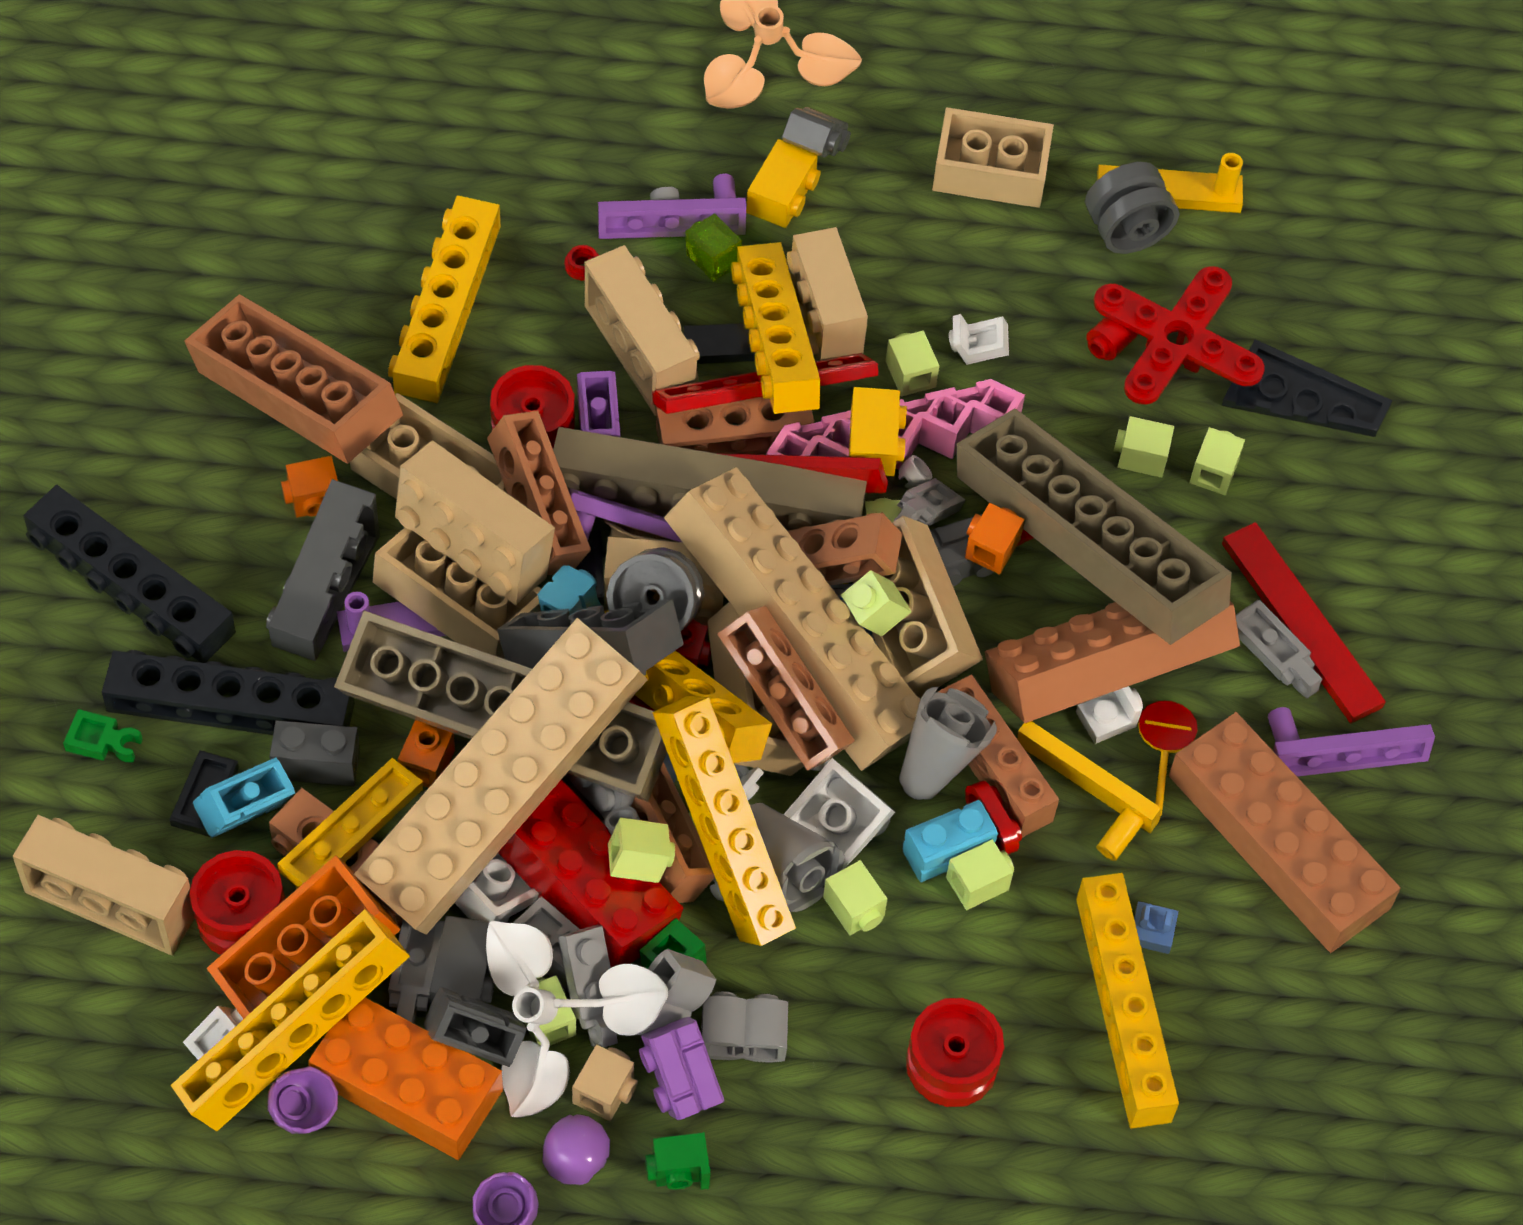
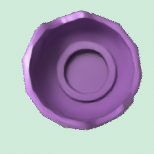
(302, 1100)
(575, 1149)
(505, 1200)

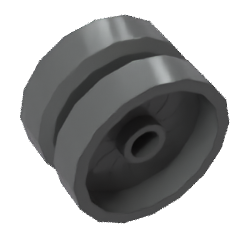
(1132, 207)
(661, 570)

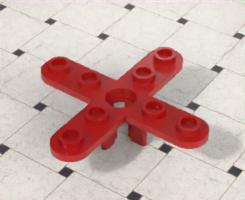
(1190, 319)

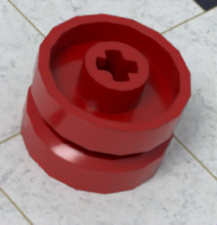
(535, 389)
(233, 896)
(954, 1052)

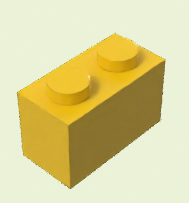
(782, 184)
(875, 426)

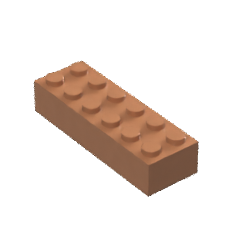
(294, 378)
(1095, 657)
(1284, 832)

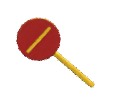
(1169, 729)

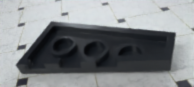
(1308, 395)

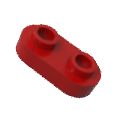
(1008, 829)

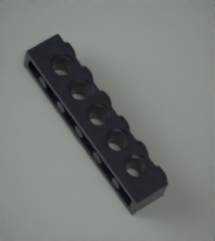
(62, 513)
(206, 705)

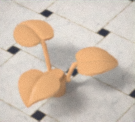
(735, 84)

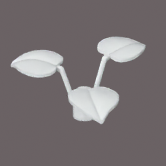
(515, 960)

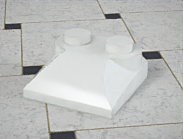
(841, 810)
(496, 893)

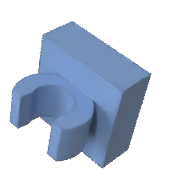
(1155, 926)

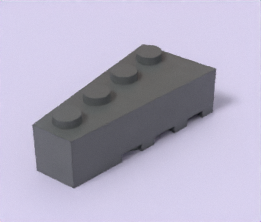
(325, 570)
(635, 633)

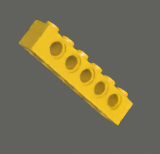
(445, 299)
(776, 328)
(740, 724)
(724, 820)
(1127, 1001)
(290, 1021)

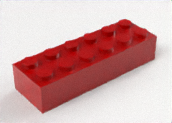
(566, 860)

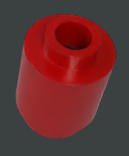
(1109, 339)

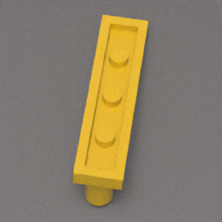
(1203, 190)
(1134, 808)
(352, 822)

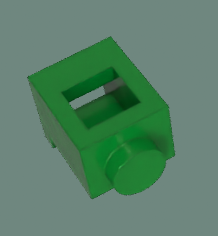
(676, 938)
(679, 1161)

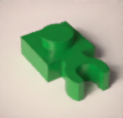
(97, 734)

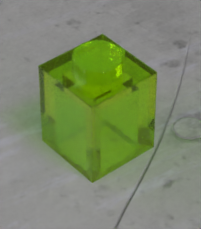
(712, 246)

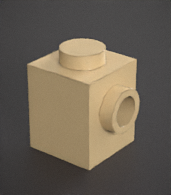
(604, 1082)

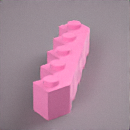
(933, 421)

